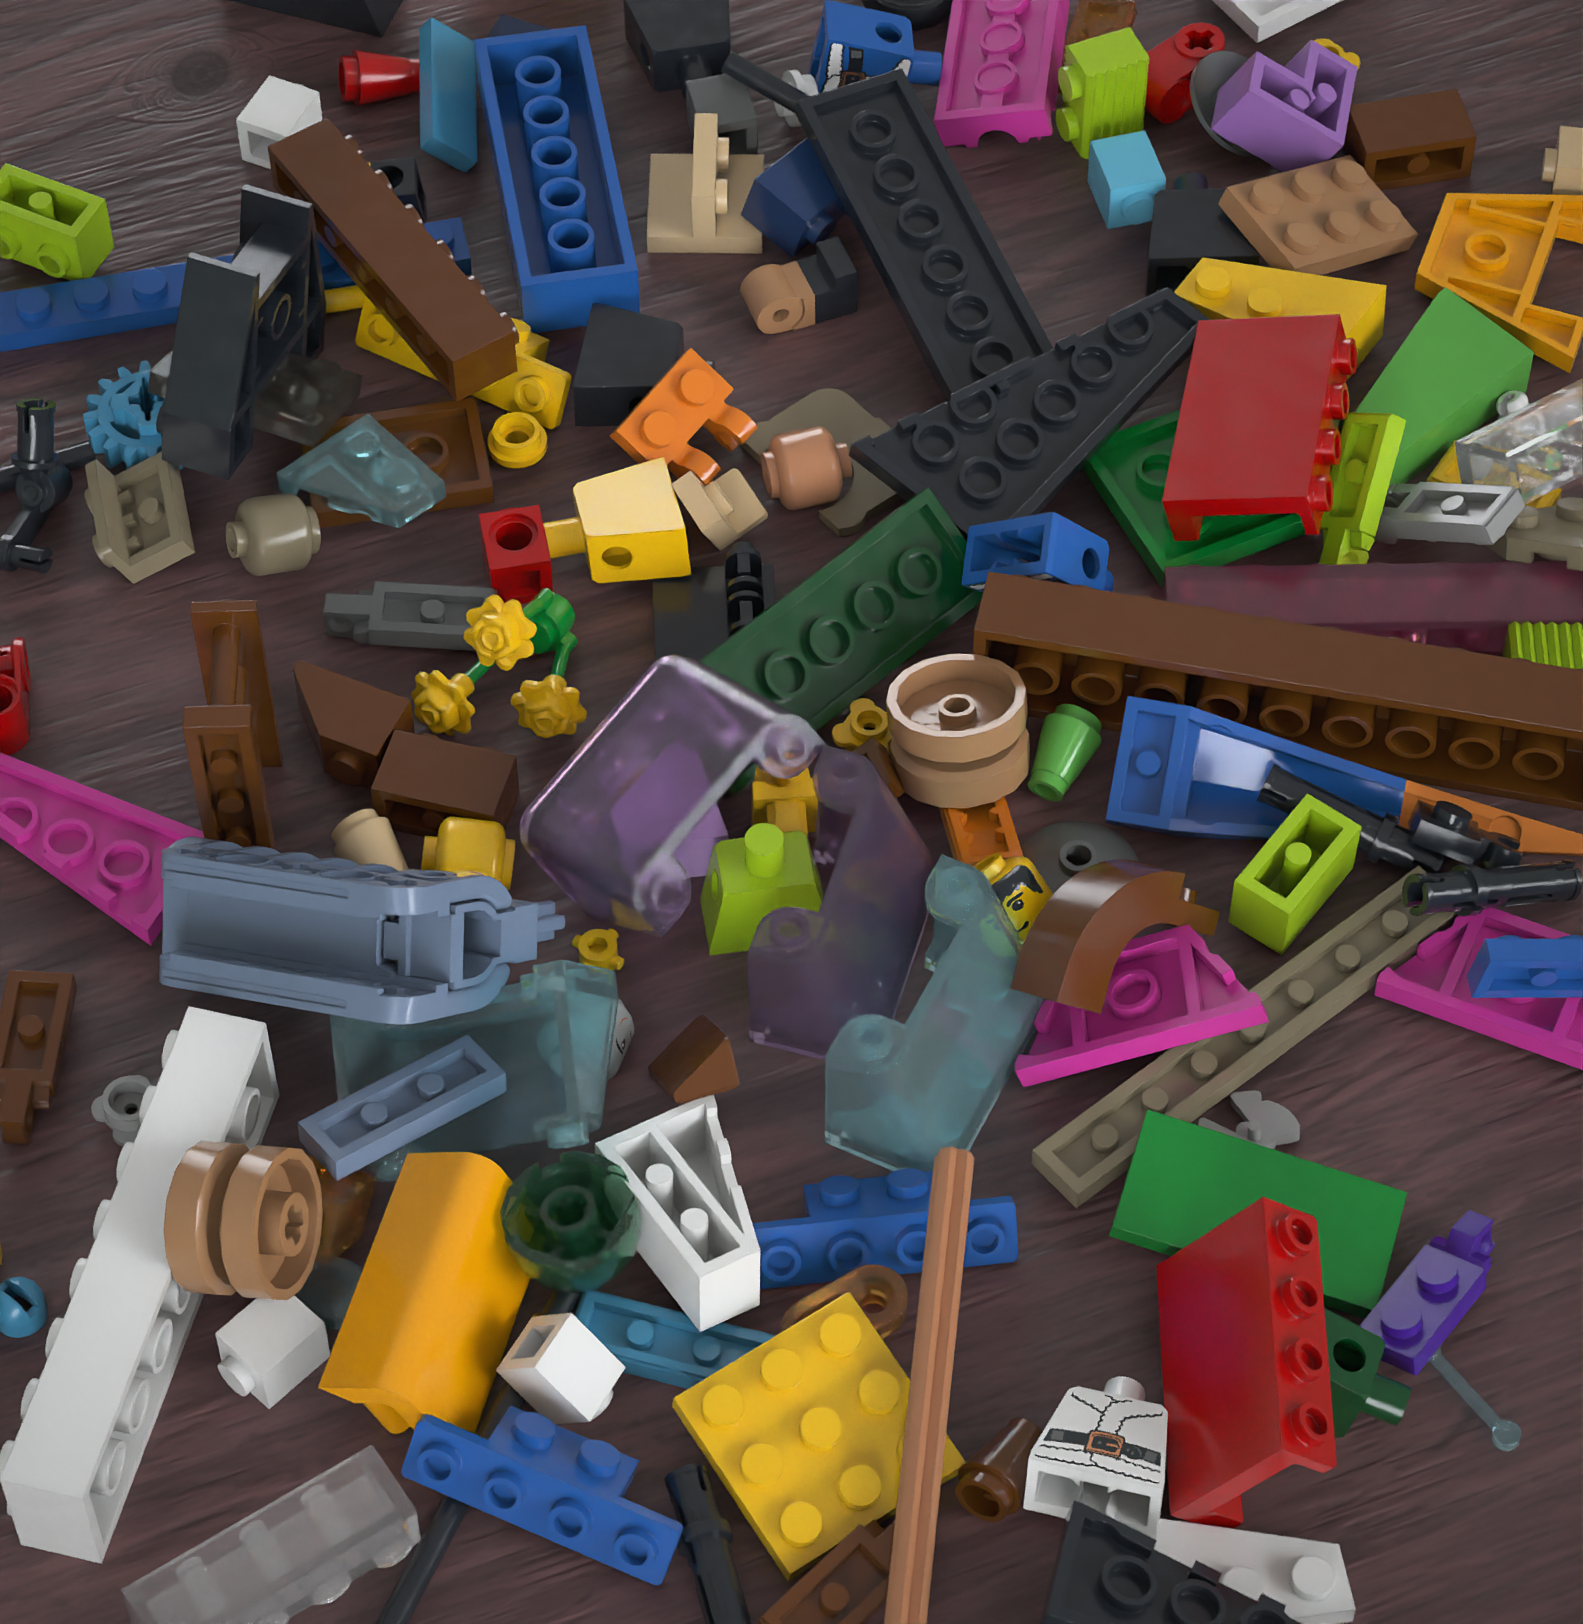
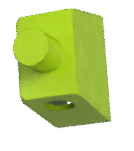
(752, 879)

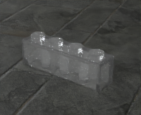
(1529, 448)
(286, 1553)

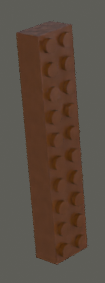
(1358, 696)

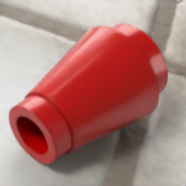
(376, 77)

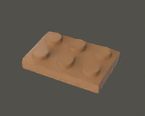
(1318, 217)

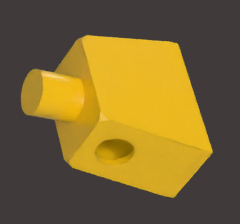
(625, 526)

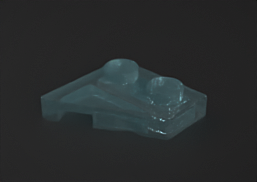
(366, 474)

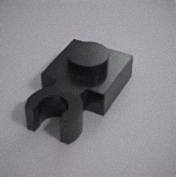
(1453, 833)

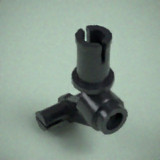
(38, 487)

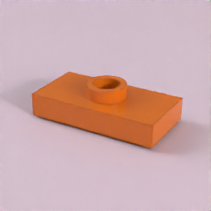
(980, 832)

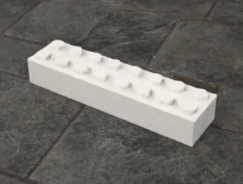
(126, 1311)

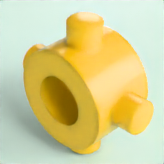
(599, 949)

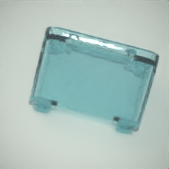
(544, 1033)
(932, 1082)

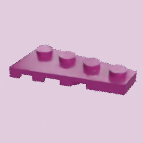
(90, 842)

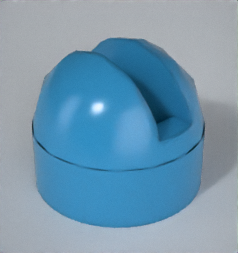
(13, 1318)

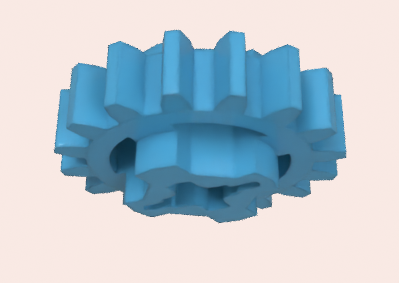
(120, 418)

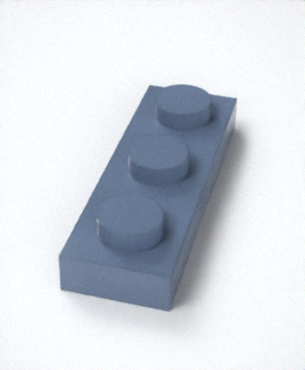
(402, 1107)

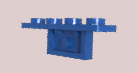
(874, 1223)
(547, 1485)

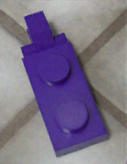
(1433, 1294)

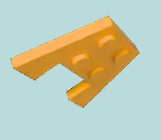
(1494, 257)

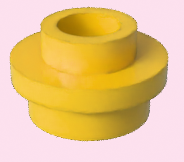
(517, 440)

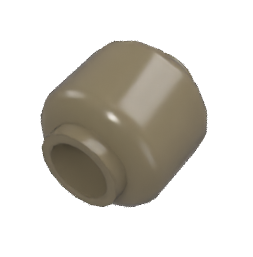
(273, 534)

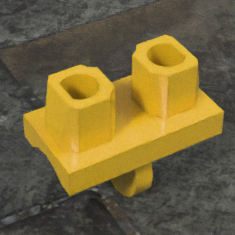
(784, 802)

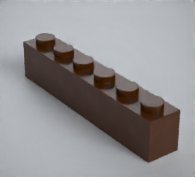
(396, 260)

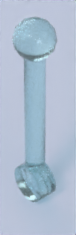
(1505, 1432)

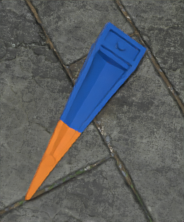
(1202, 776)

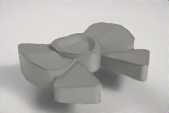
(1264, 1123)

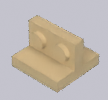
(701, 195)

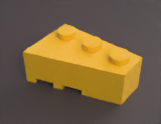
(1252, 291)

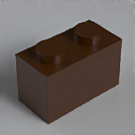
(1412, 139)
(437, 779)

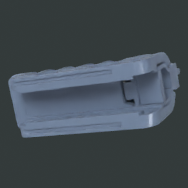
(340, 932)

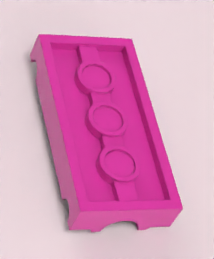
(1000, 69)

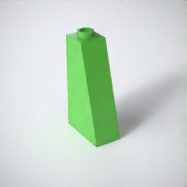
(1446, 380)

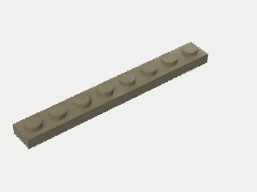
(1200, 1074)

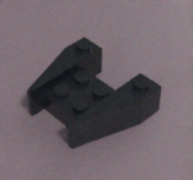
(238, 329)

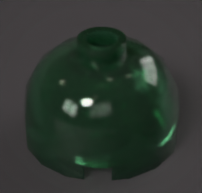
(572, 1222)

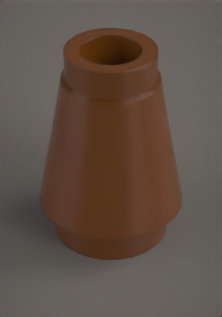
(996, 1476)

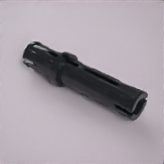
(1379, 835)
(1472, 889)
(706, 1545)

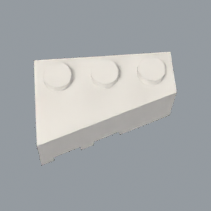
(691, 1211)

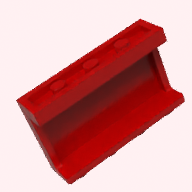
(1260, 421)
(1243, 1360)

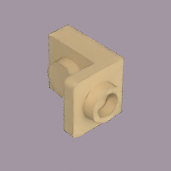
(723, 507)

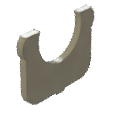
(846, 423)

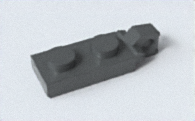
(404, 614)

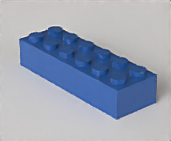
(555, 177)

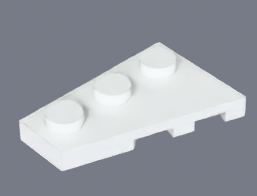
(1291, 1570)

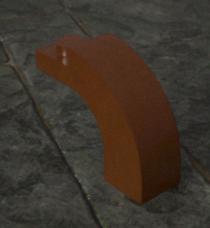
(1091, 922)

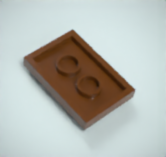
(443, 437)

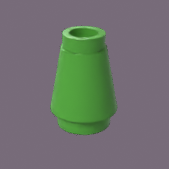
(1063, 750)

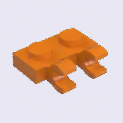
(674, 411)

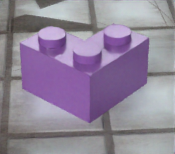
(1288, 112)

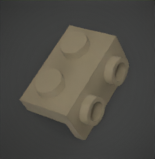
(139, 516)

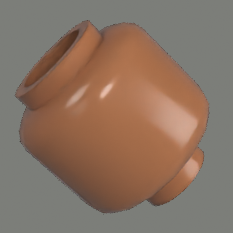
(805, 468)

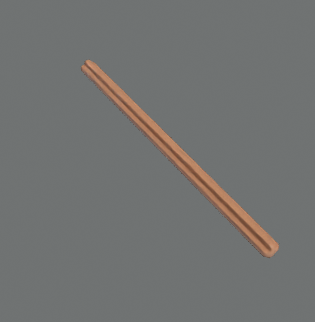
(929, 1389)

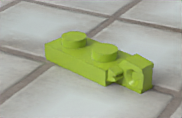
(1360, 485)

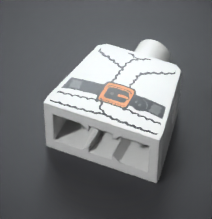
(1104, 1454)

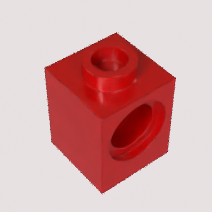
(516, 552)

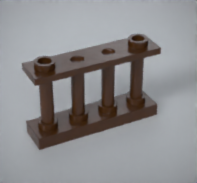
(238, 727)

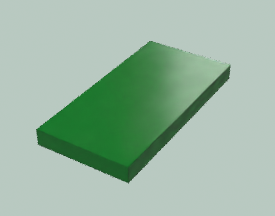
(1197, 1178)

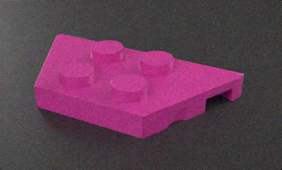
(1439, 987)
(1158, 998)

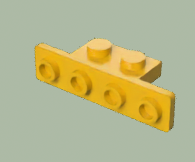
(533, 389)

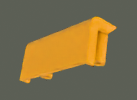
(431, 1297)

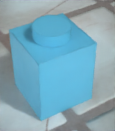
(1124, 178)

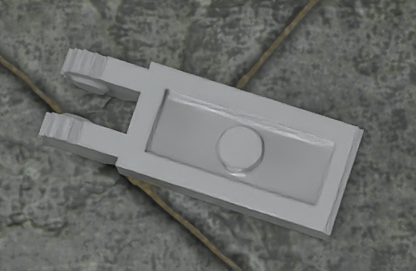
(1448, 512)

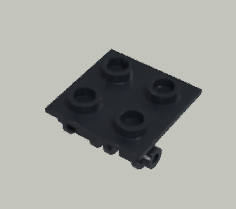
(711, 604)

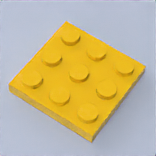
(808, 1433)

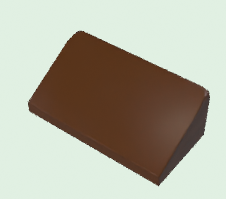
(696, 1063)

